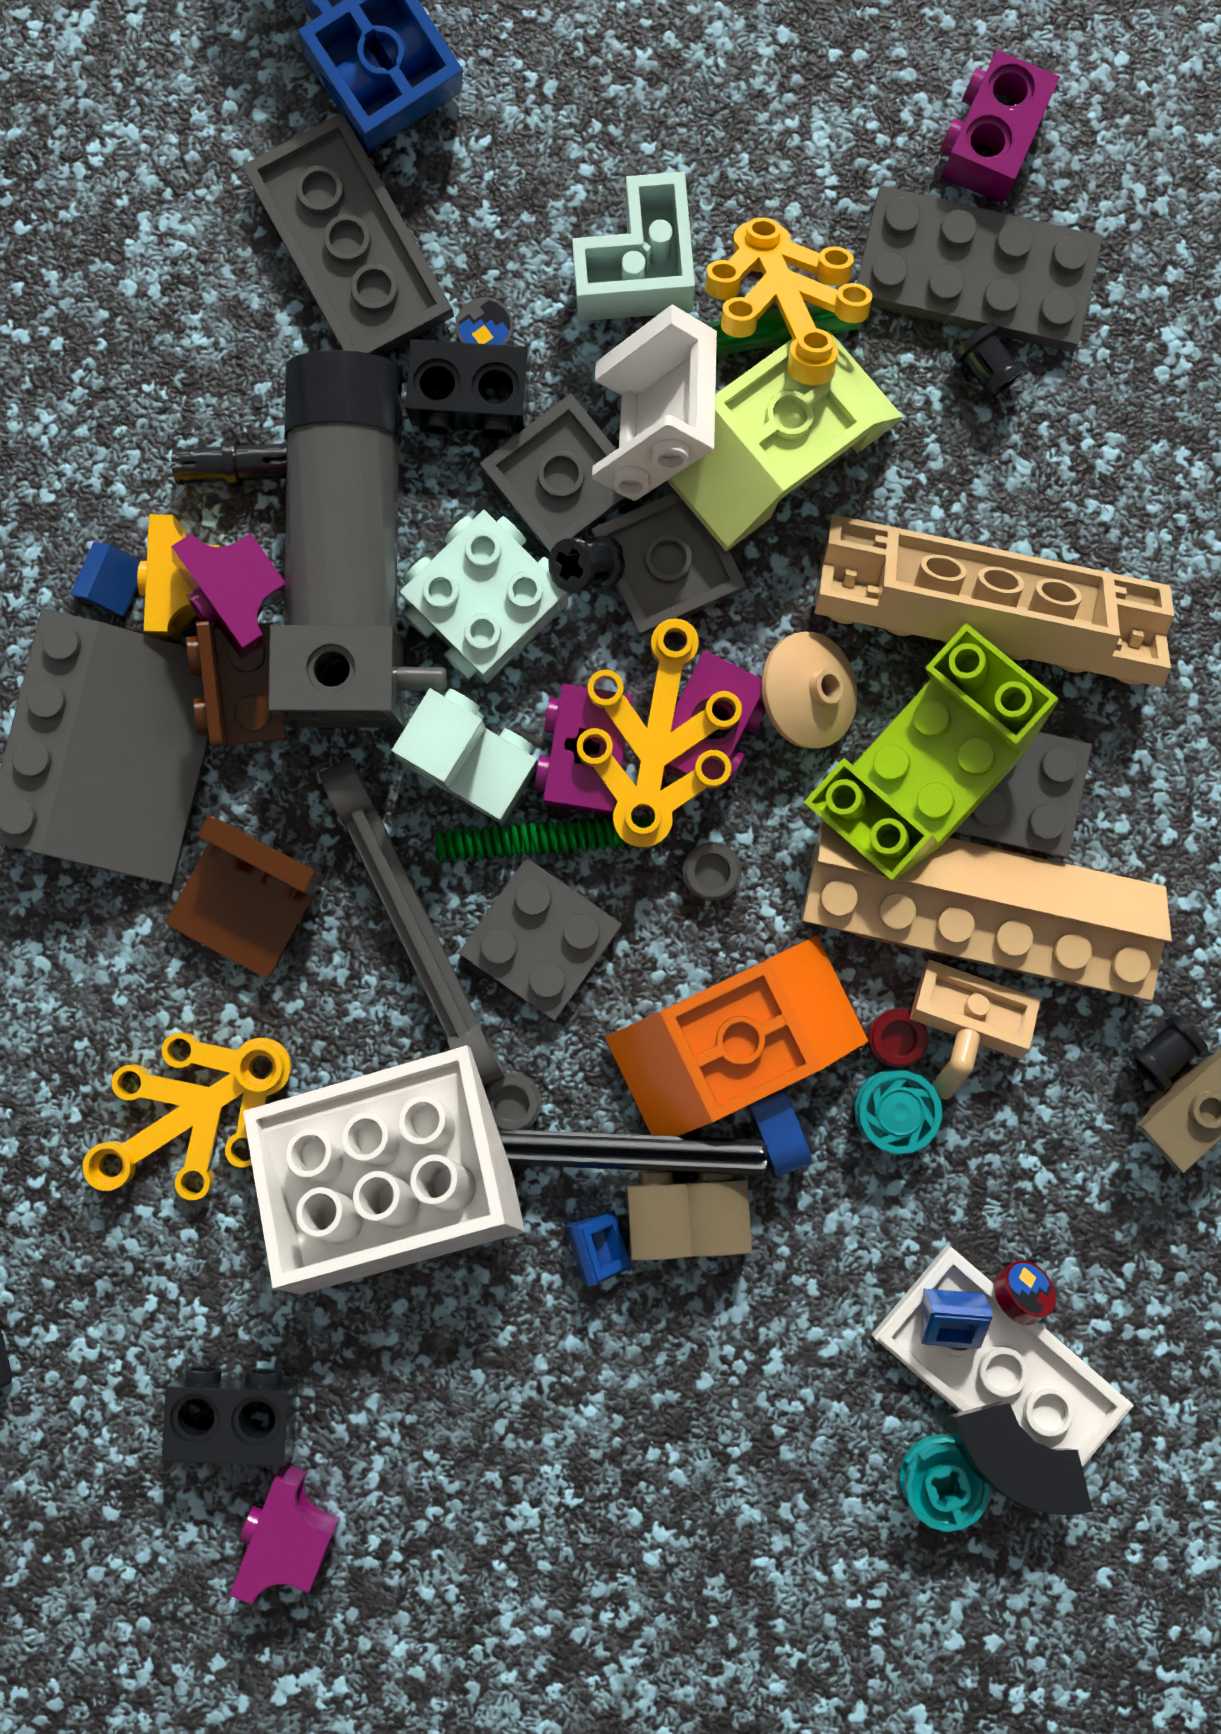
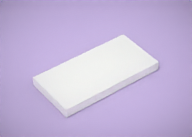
(1045, 1383)

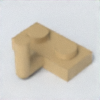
(974, 1013)

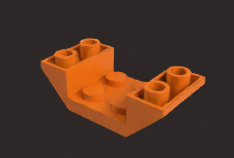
(737, 1040)

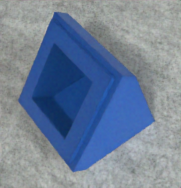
(108, 579)
(598, 1248)
(954, 1318)

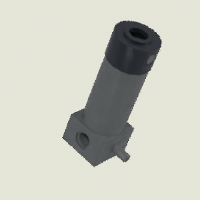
(342, 548)

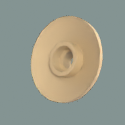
(809, 690)

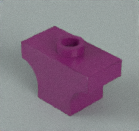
(229, 586)
(283, 1539)

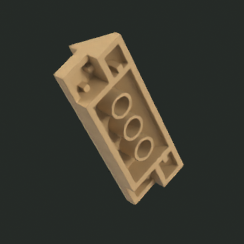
(1012, 599)
(998, 912)

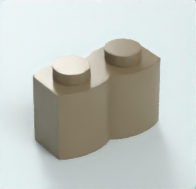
(687, 1216)

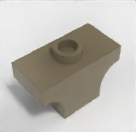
(1188, 1115)

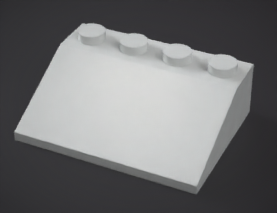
(380, 1173)

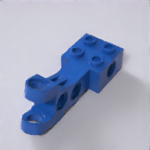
(379, 63)

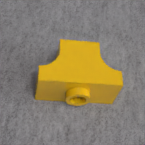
(164, 588)

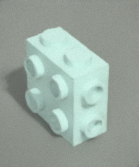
(482, 595)

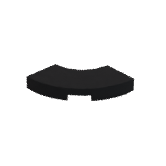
(1016, 1464)

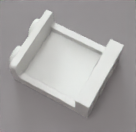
(665, 401)

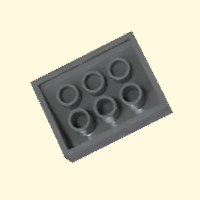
(103, 749)

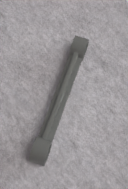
(360, 816)

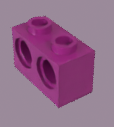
(997, 126)

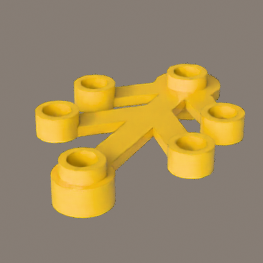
(767, 248)
(656, 743)
(198, 1108)

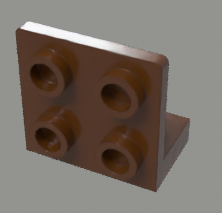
(234, 689)
(244, 898)

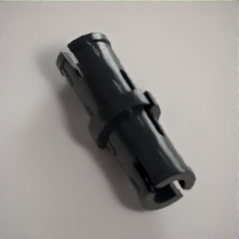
(230, 463)

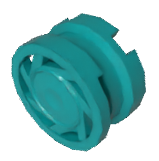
(897, 1111)
(942, 1485)

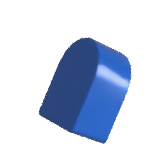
(781, 1132)

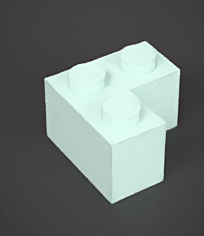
(646, 267)
(460, 755)

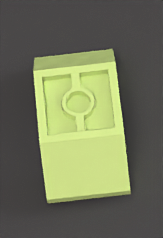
(777, 437)

